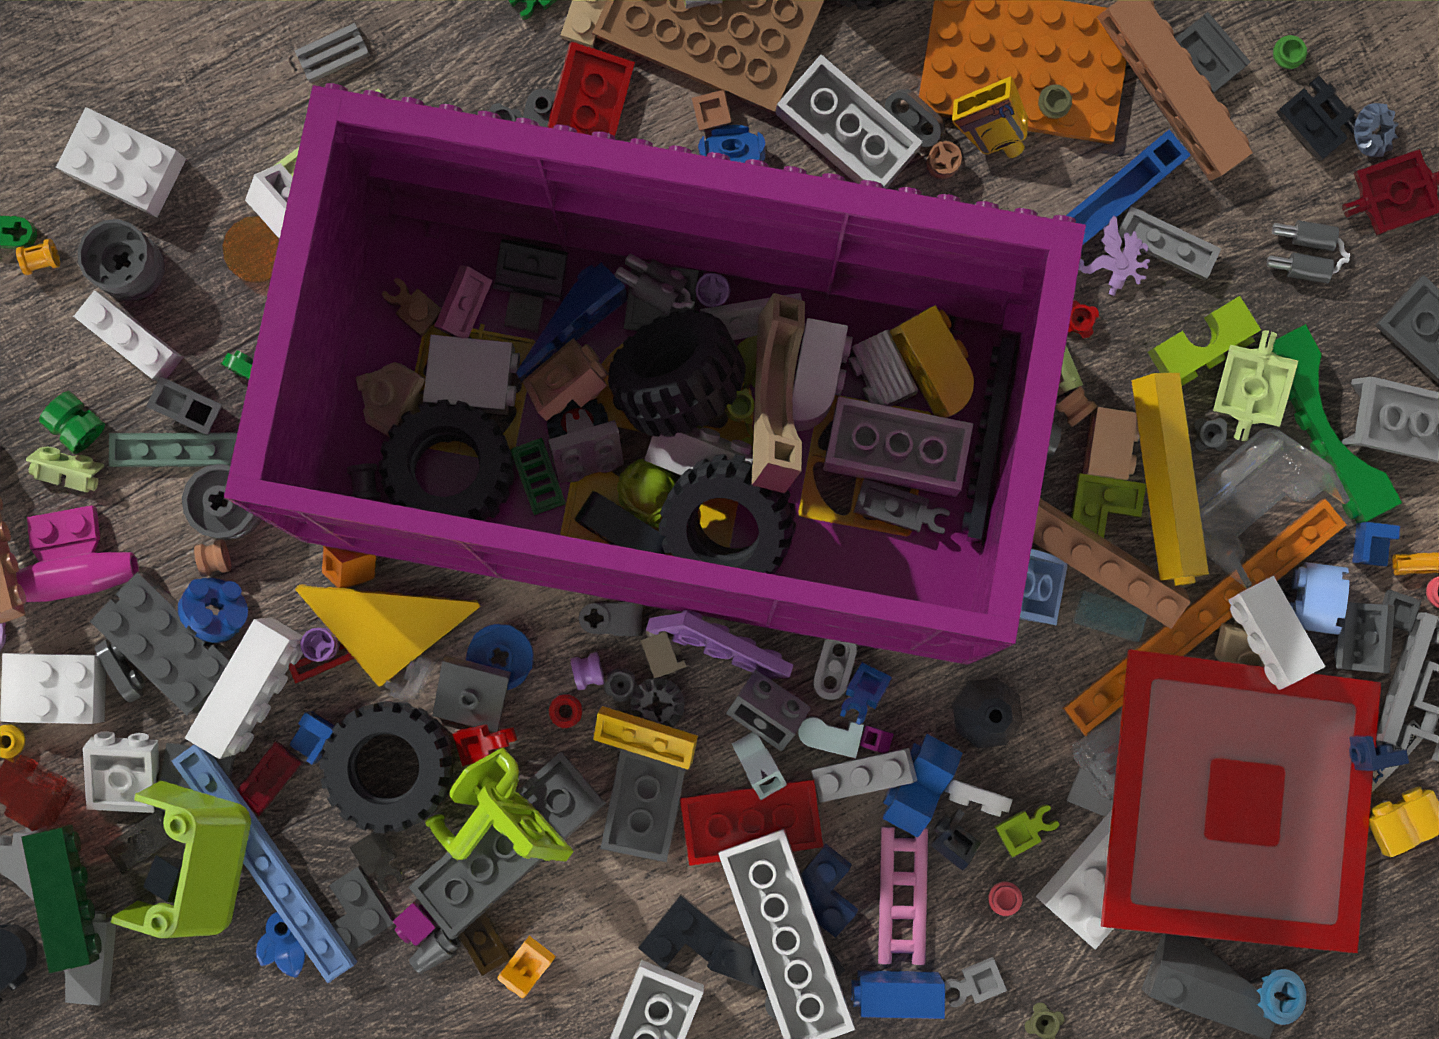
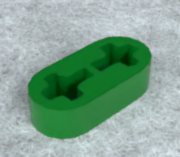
(13, 224)

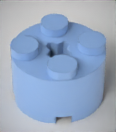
(1320, 596)

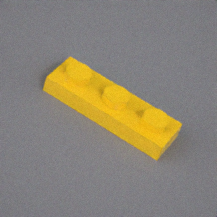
(645, 737)

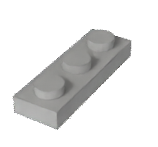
(1170, 243)
(864, 775)

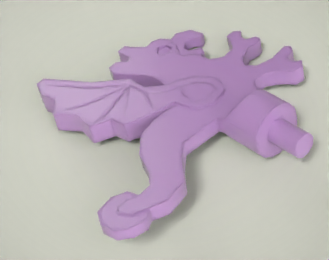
(1119, 262)

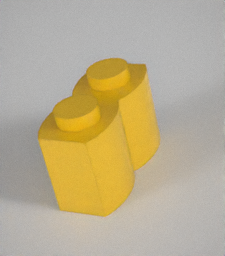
(1405, 822)

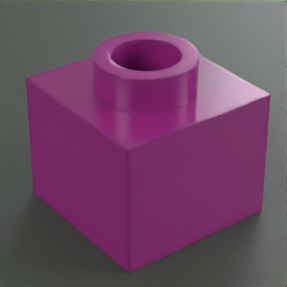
(414, 923)

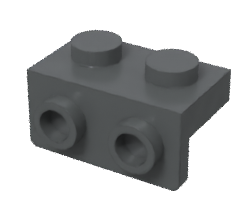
(1365, 638)

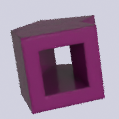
(883, 740)

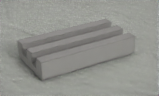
(327, 41)

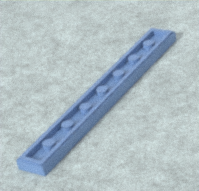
(272, 871)

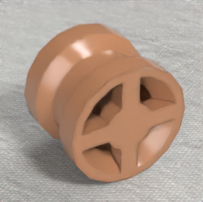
(945, 154)
(1076, 406)
(212, 558)

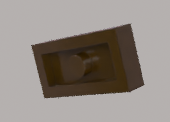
(484, 945)

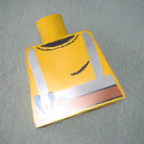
(993, 118)

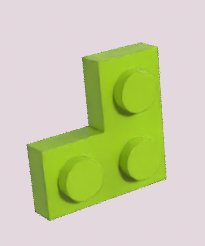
(1101, 495)

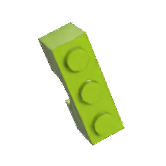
(1228, 326)

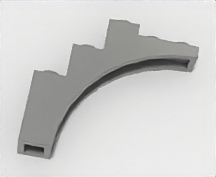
(83, 984)

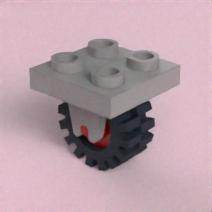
(583, 441)

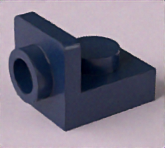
(1371, 757)

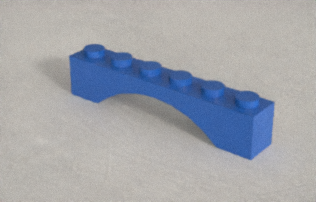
(1130, 184)

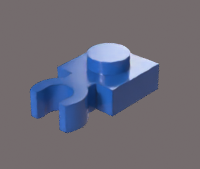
(865, 689)

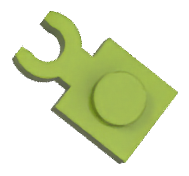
(1022, 832)

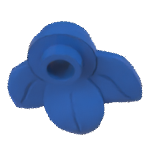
(280, 948)

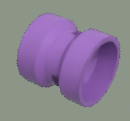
(709, 292)
(314, 644)

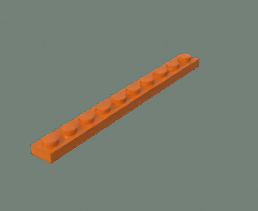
(1210, 610)

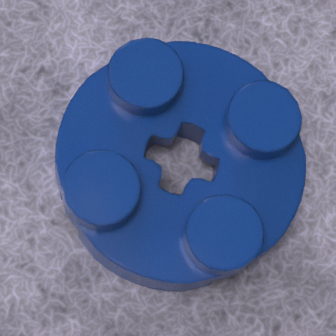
(734, 138)
(221, 594)
(506, 639)

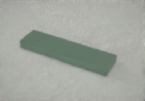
(170, 449)

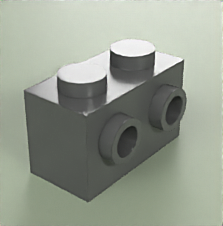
(768, 710)

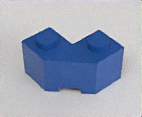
(914, 804)

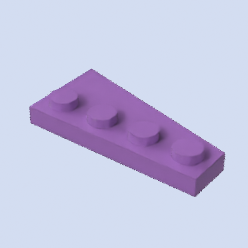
(719, 643)

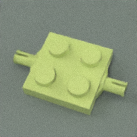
(1255, 385)

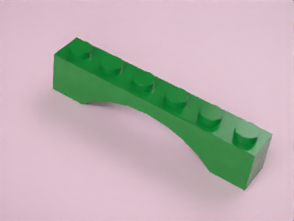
(1366, 486)

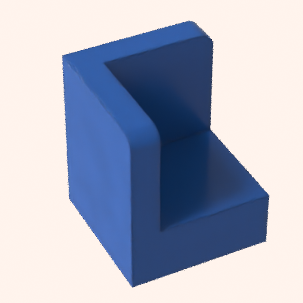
(1373, 543)
(312, 736)

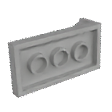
(1396, 418)

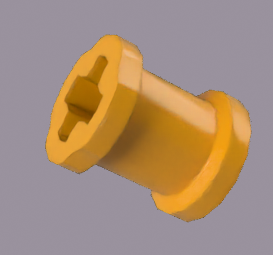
(38, 257)

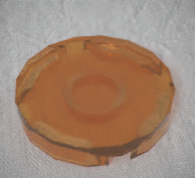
(250, 249)

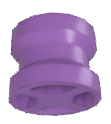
(587, 671)

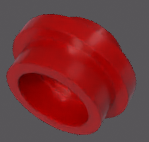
(557, 718)

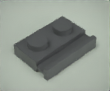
(1212, 51)

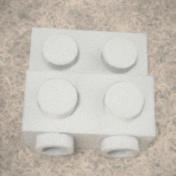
(118, 770)

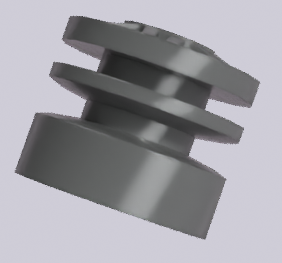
(105, 251)

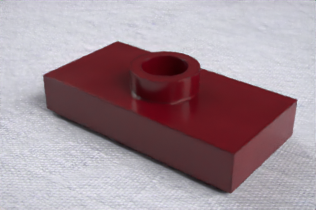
(269, 777)

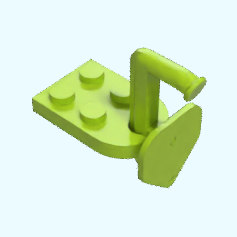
(492, 788)

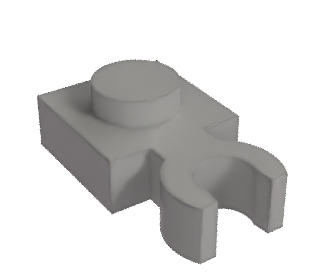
(980, 981)

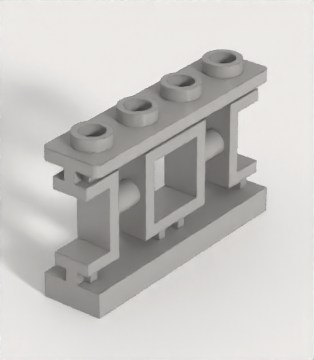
(1409, 688)

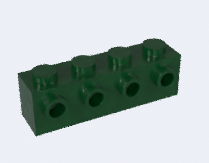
(61, 898)

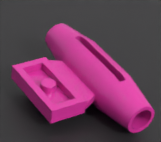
(66, 557)

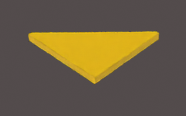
(385, 627)

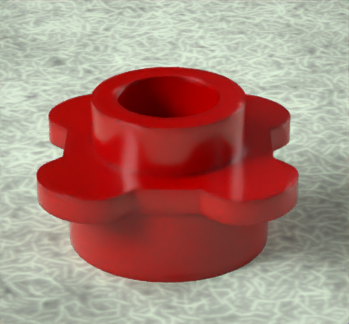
(1088, 314)

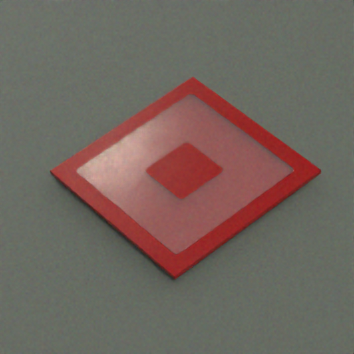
(1239, 804)

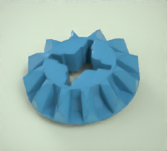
(1289, 984)

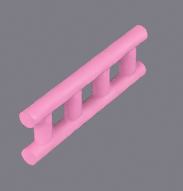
(918, 911)

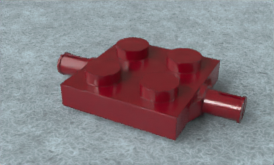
(1396, 192)

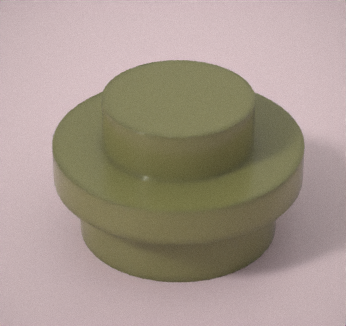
(1055, 101)

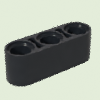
(618, 525)

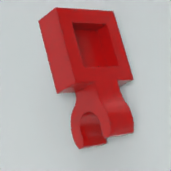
(478, 743)

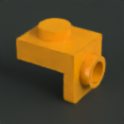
(526, 967)

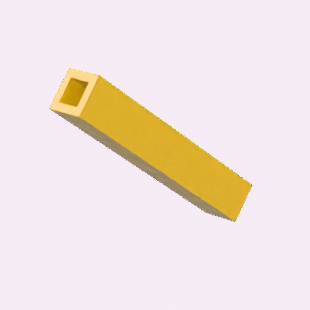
(1170, 477)

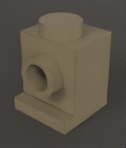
(662, 653)

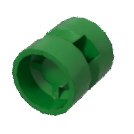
(67, 417)

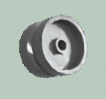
(204, 507)

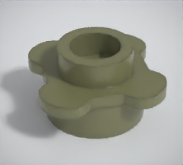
(1041, 1012)

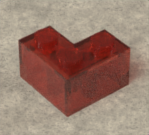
(31, 794)

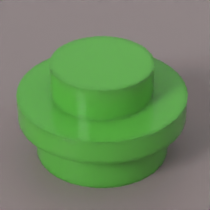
(1289, 52)

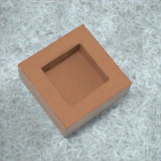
(712, 110)

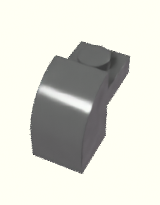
(184, 405)

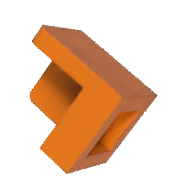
(347, 567)

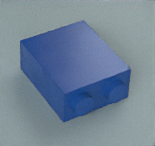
(899, 994)

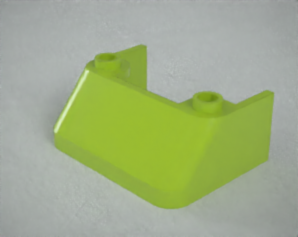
(211, 864)

